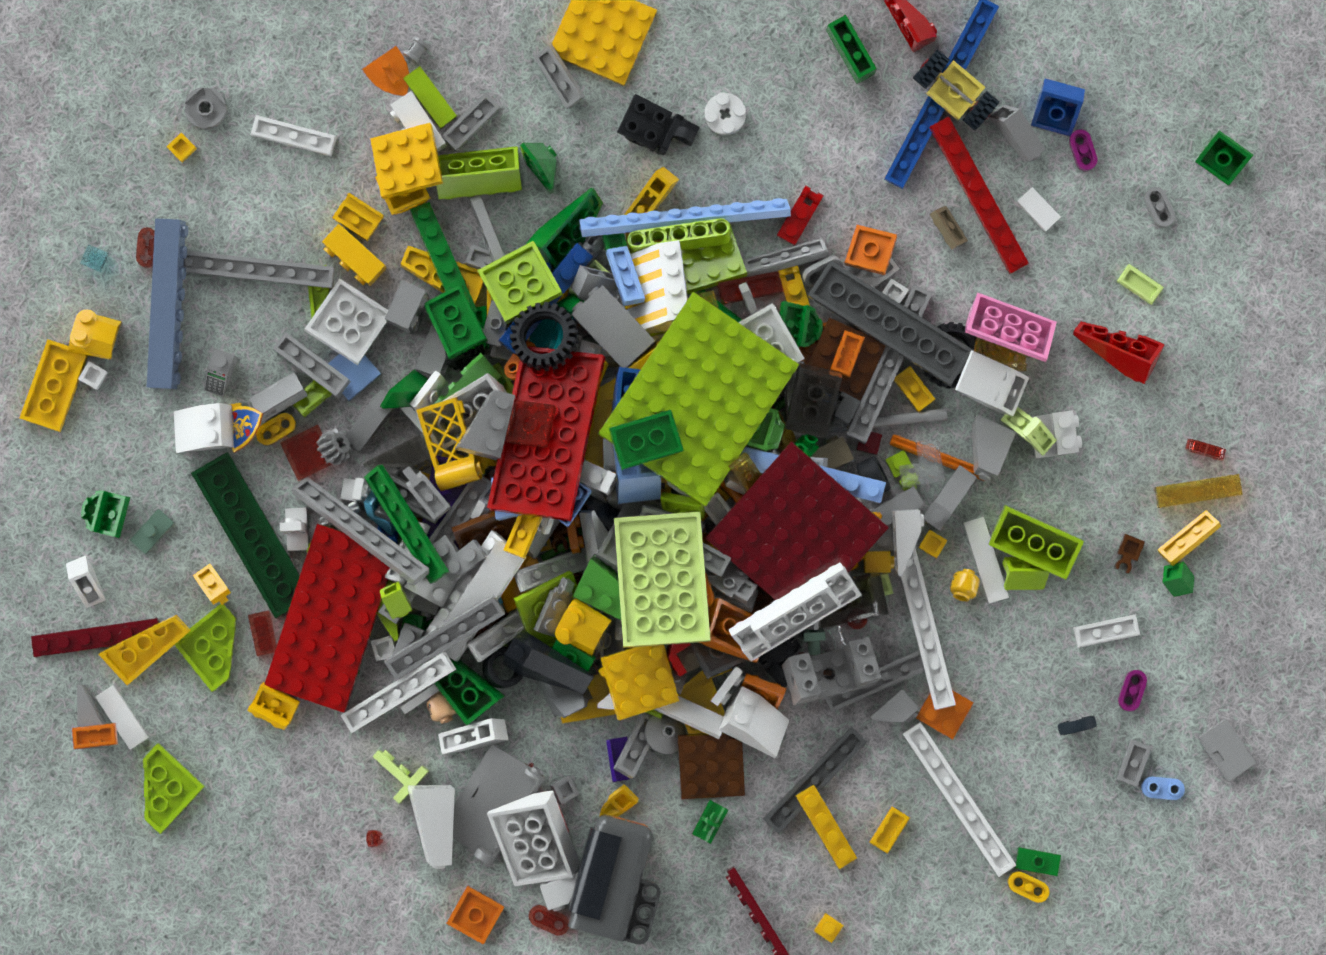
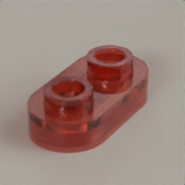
(549, 920)

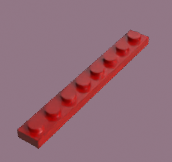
(979, 195)

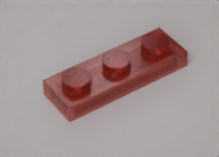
(759, 285)

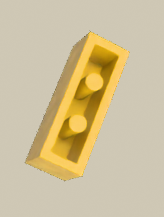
(353, 255)

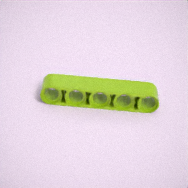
(689, 233)

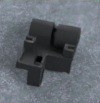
(652, 126)
(777, 657)

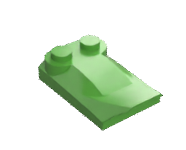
(768, 433)

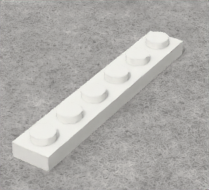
(398, 692)

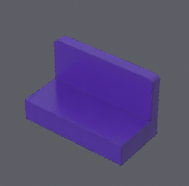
(614, 749)

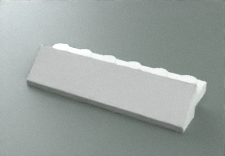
(477, 585)
(795, 612)

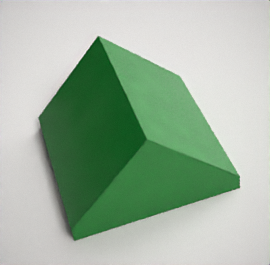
(1224, 157)

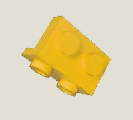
(274, 706)

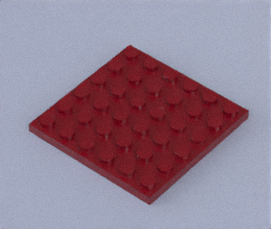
(795, 525)

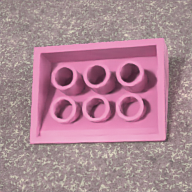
(1010, 327)

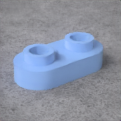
(1163, 788)

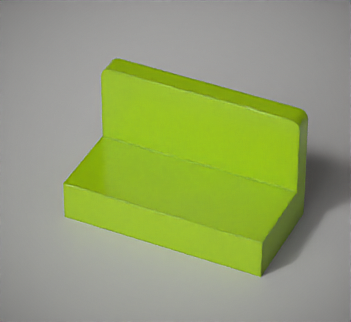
(1023, 575)

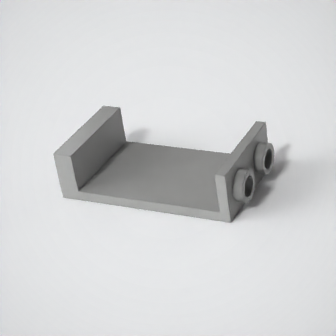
(612, 327)

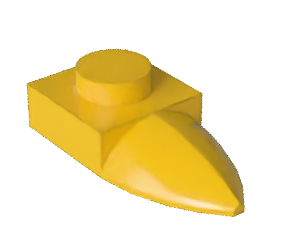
(619, 802)

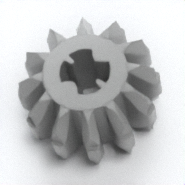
(334, 447)

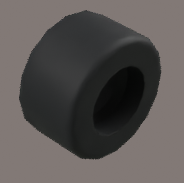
(872, 469)

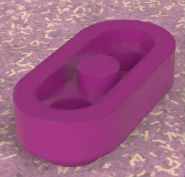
(1084, 150)
(1134, 691)

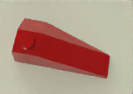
(912, 24)
(1128, 355)

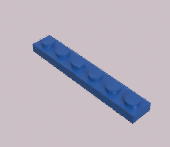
(564, 276)

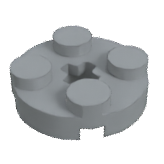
(205, 96)

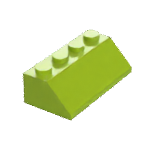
(479, 173)
(1035, 542)

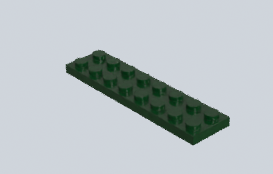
(249, 531)

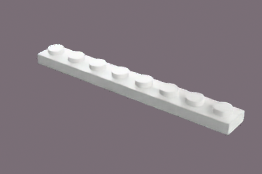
(926, 634)
(959, 799)

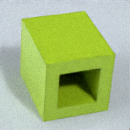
(395, 600)

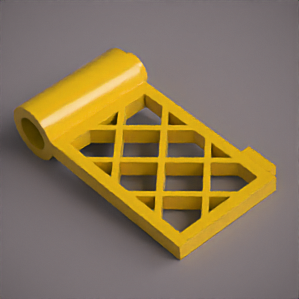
(452, 472)

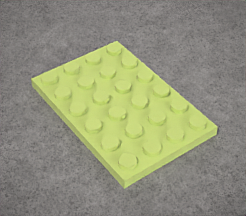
(662, 579)

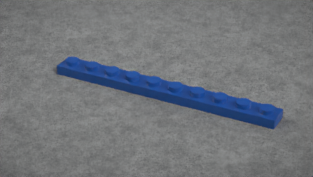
(932, 111)

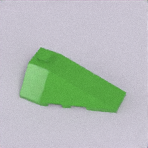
(474, 370)

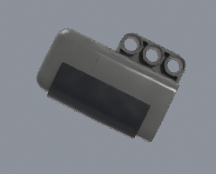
(610, 881)

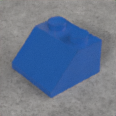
(1058, 107)

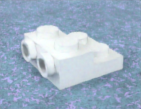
(1063, 428)

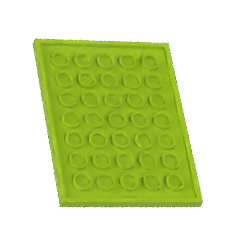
(717, 386)

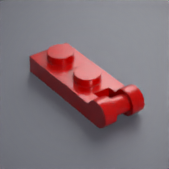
(800, 216)

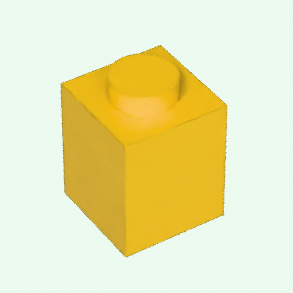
(878, 562)

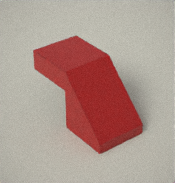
(673, 659)

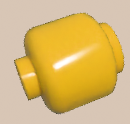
(964, 585)

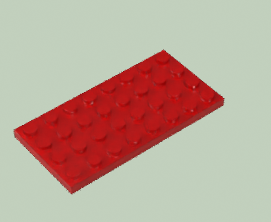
(547, 479)
(328, 621)

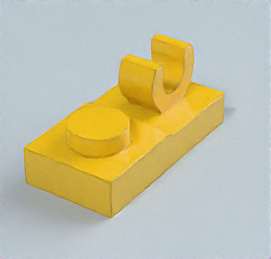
(212, 585)

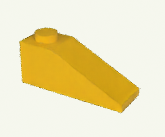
(654, 192)

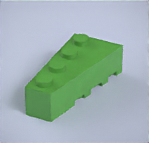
(600, 587)

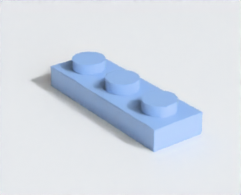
(625, 276)

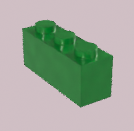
(851, 49)

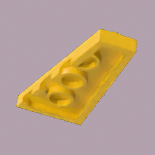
(420, 265)
(140, 651)

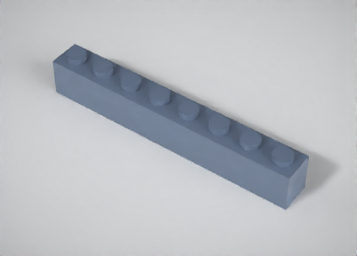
(166, 303)

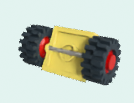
(956, 90)

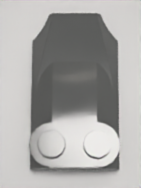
(564, 701)

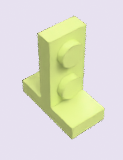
(1031, 430)
(400, 772)

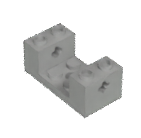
(852, 668)

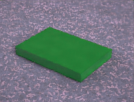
(455, 322)
(646, 439)

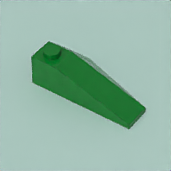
(541, 162)
(563, 230)

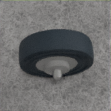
(1077, 725)

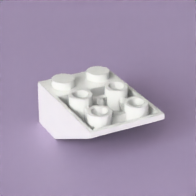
(992, 384)

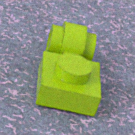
(895, 461)

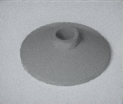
(657, 737)

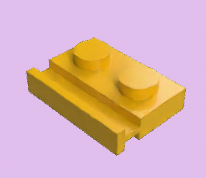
(358, 217)

